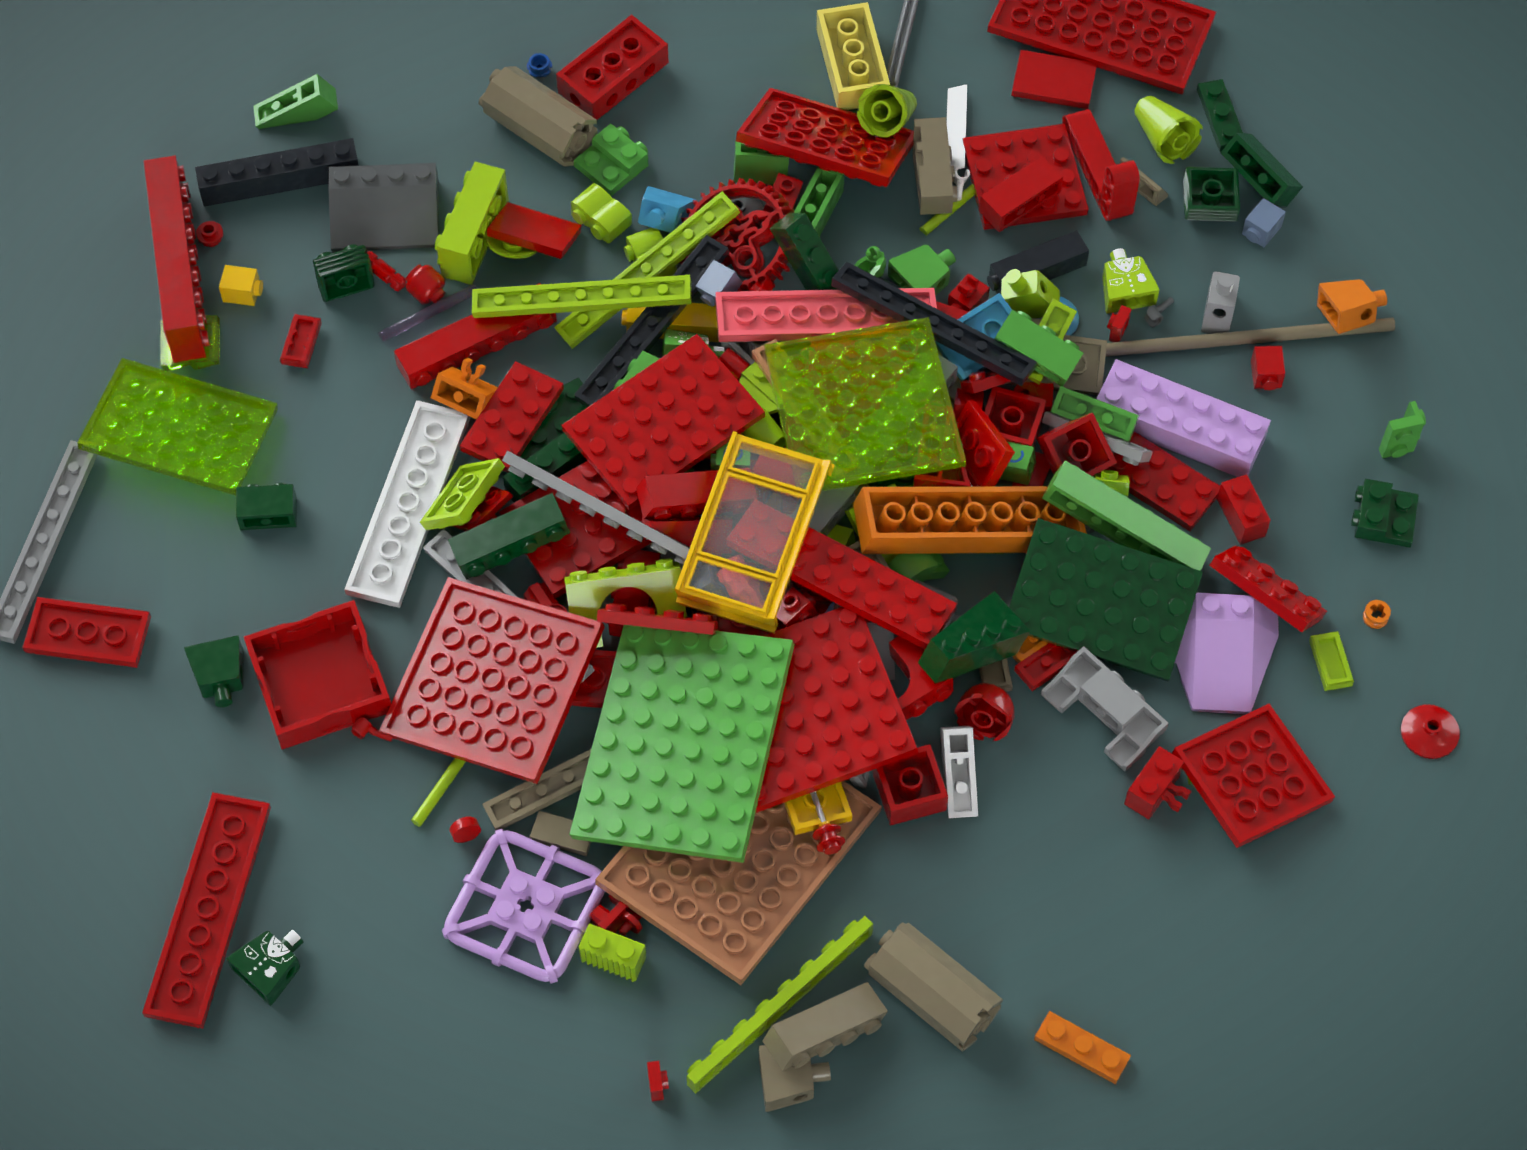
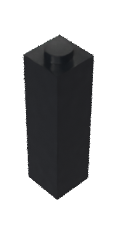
(1050, 258)

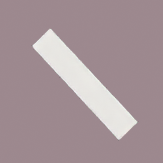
(957, 123)

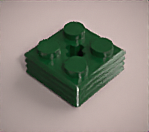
(1211, 194)
(343, 272)

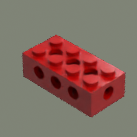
(612, 67)

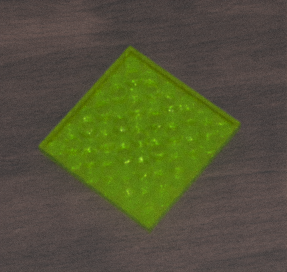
(867, 402)

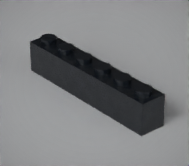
(273, 172)

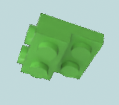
(612, 159)

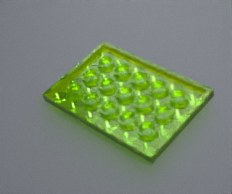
(178, 426)

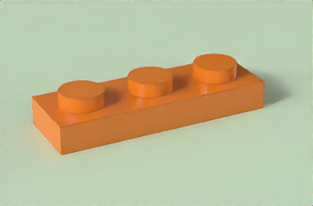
(1082, 1047)

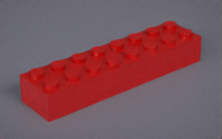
(176, 259)

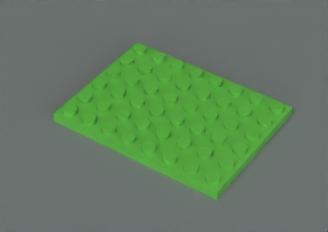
(683, 742)

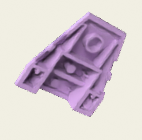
(1226, 652)

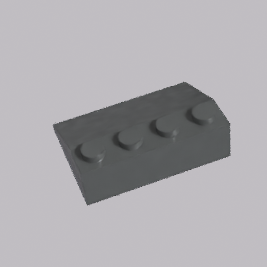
(384, 206)

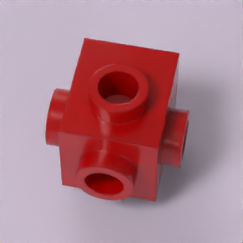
(796, 608)

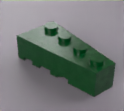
(974, 640)

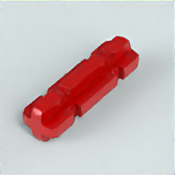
(386, 272)

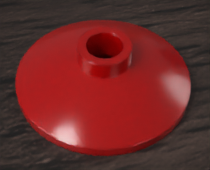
(1428, 742)

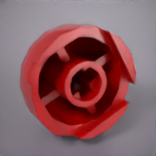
(986, 710)

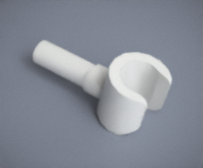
(960, 182)

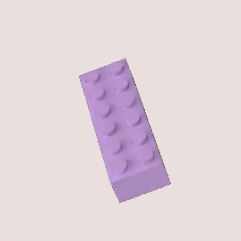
(1187, 419)

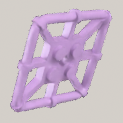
(507, 913)

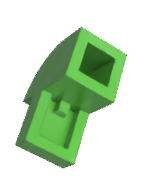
(920, 566)

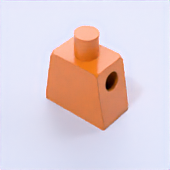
(1349, 304)

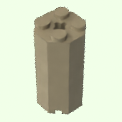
(538, 115)
(933, 985)

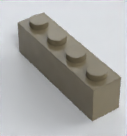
(825, 1026)

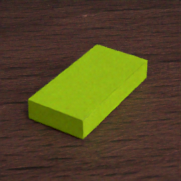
(1331, 661)

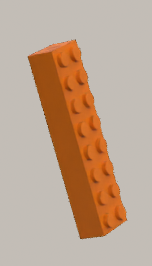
(953, 519)

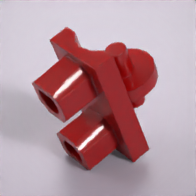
(618, 919)

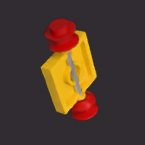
(823, 813)

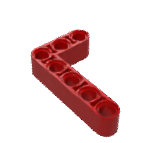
(1111, 183)

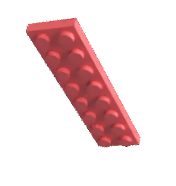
(798, 313)

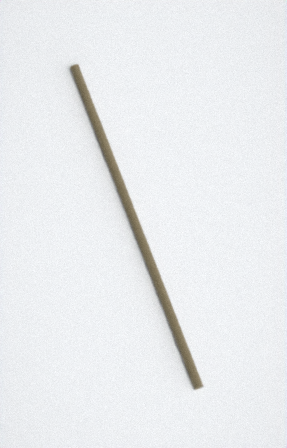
(1240, 338)

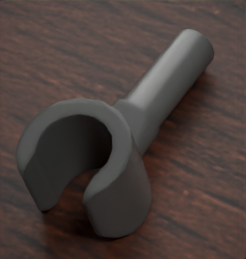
(1154, 315)

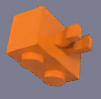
(462, 390)

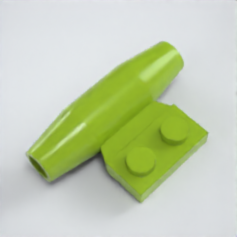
(760, 389)

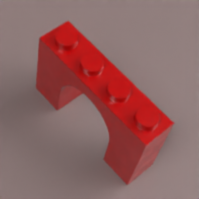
(922, 689)

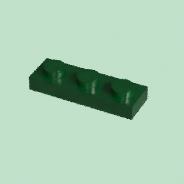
(1219, 111)

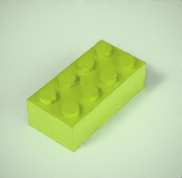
(465, 232)

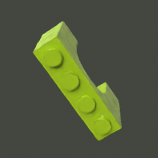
(588, 591)

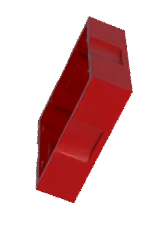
(318, 674)

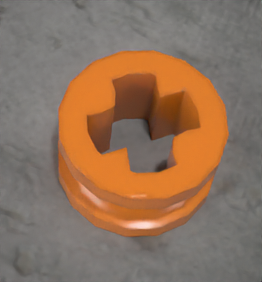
(1373, 606)

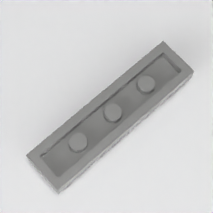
(1131, 452)

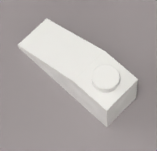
(959, 771)

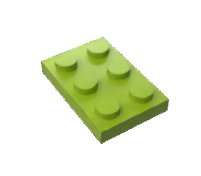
(462, 494)

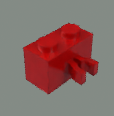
(1157, 784)

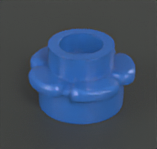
(539, 60)

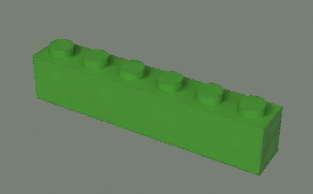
(1121, 518)

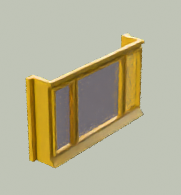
(751, 532)

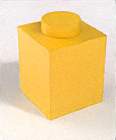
(240, 285)

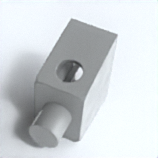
(1221, 295)

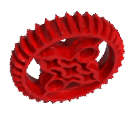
(748, 231)

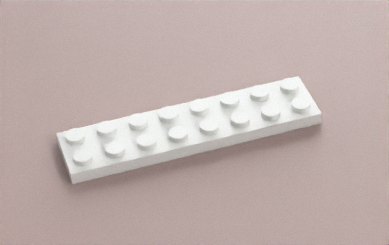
(411, 487)

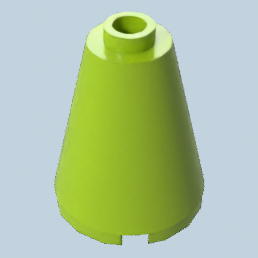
(885, 109)
(1168, 129)

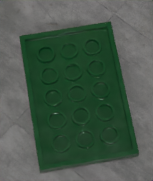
(1104, 598)

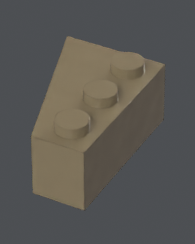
(933, 167)

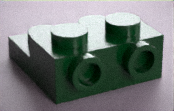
(1384, 513)

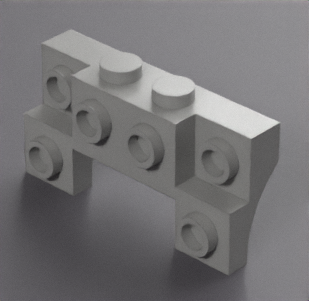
(1111, 701)

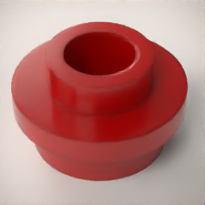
(209, 239)

